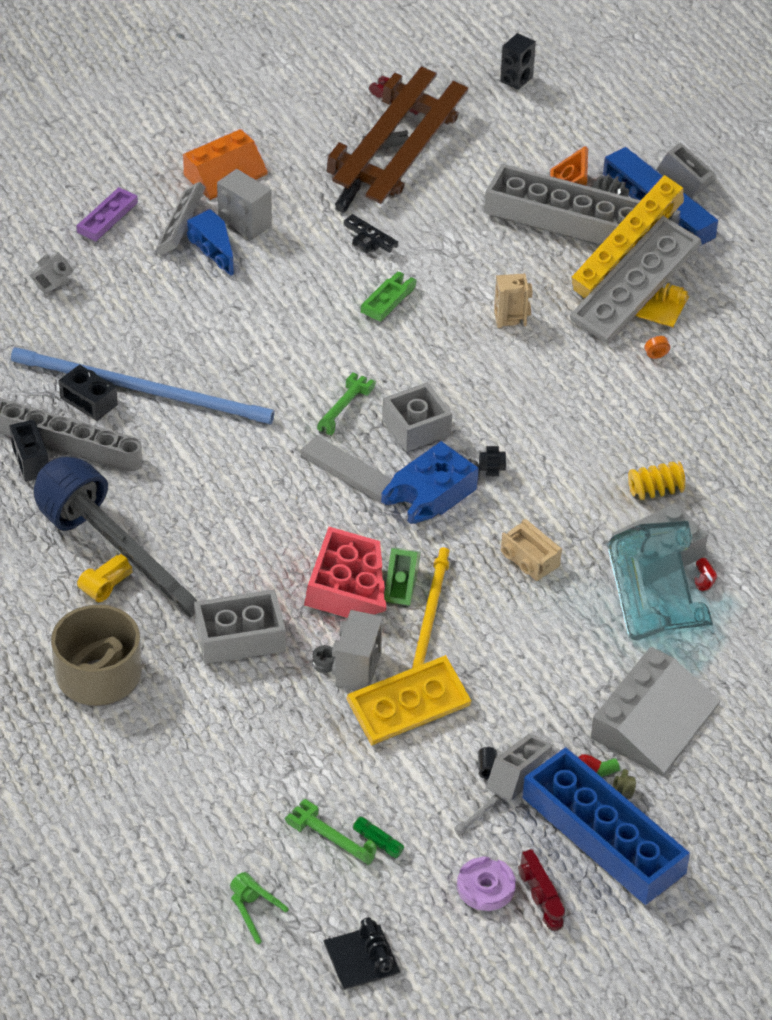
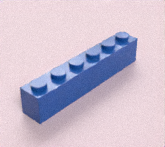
(642, 178)

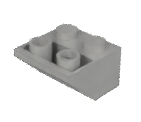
(686, 170)

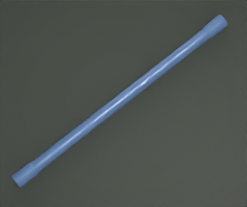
(252, 412)

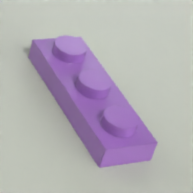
(107, 214)

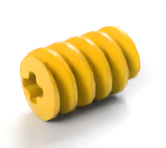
(657, 479)

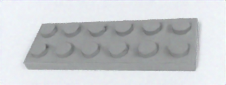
(635, 279)

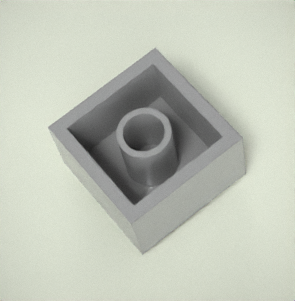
(244, 204)
(417, 416)
(357, 650)

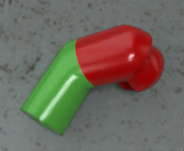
(601, 768)

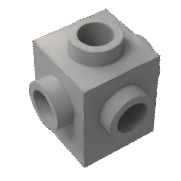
(51, 272)

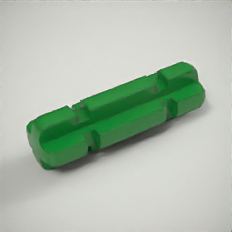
(378, 836)

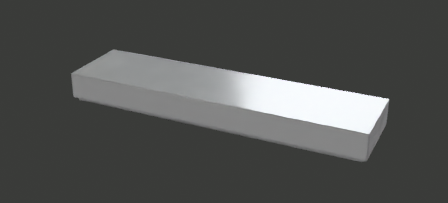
(178, 220)
(346, 467)

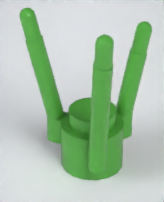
(248, 890)

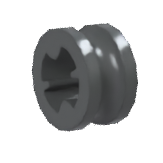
(319, 654)

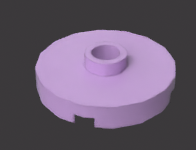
(487, 872)

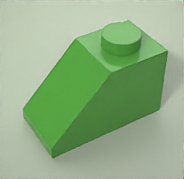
(401, 575)

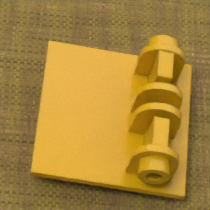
(665, 305)

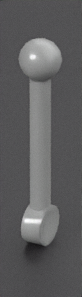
(493, 802)

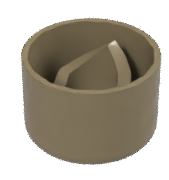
(93, 635)

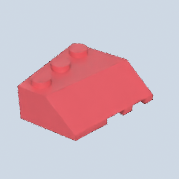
(347, 575)

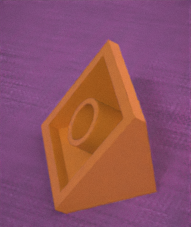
(573, 168)

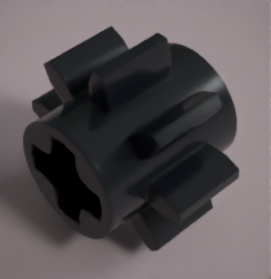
(492, 461)

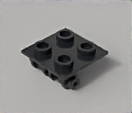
(361, 955)

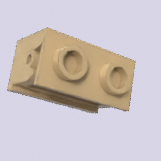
(511, 299)
(531, 550)

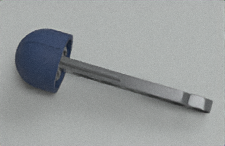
(72, 492)

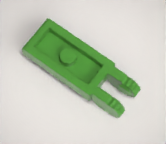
(387, 296)

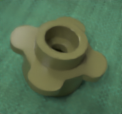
(625, 784)

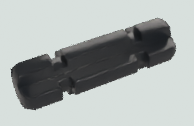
(347, 196)

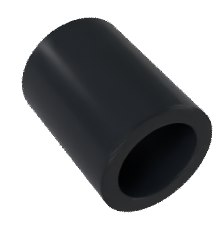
(486, 759)

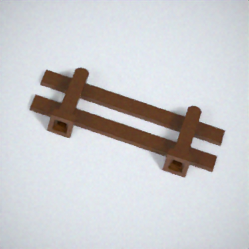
(402, 99)

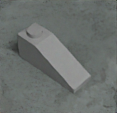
(514, 764)

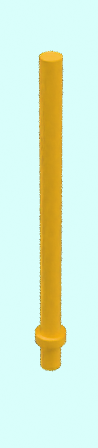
(440, 565)

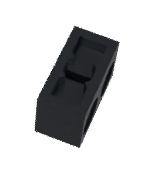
(517, 61)
(88, 392)
(28, 448)

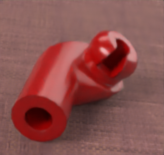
(707, 577)

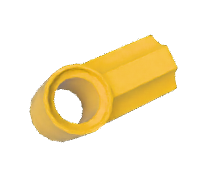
(100, 582)

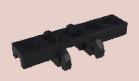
(362, 233)

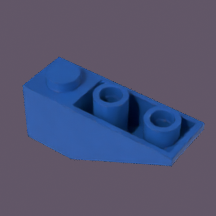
(211, 236)

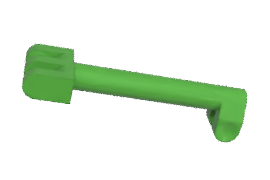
(354, 387)
(307, 814)

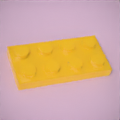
(408, 700)

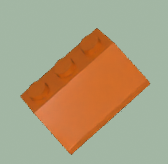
(221, 157)

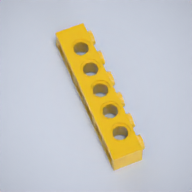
(658, 202)

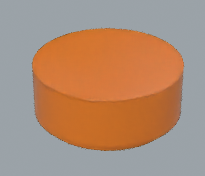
(657, 347)

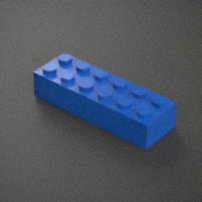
(606, 825)

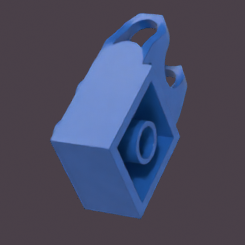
(432, 483)

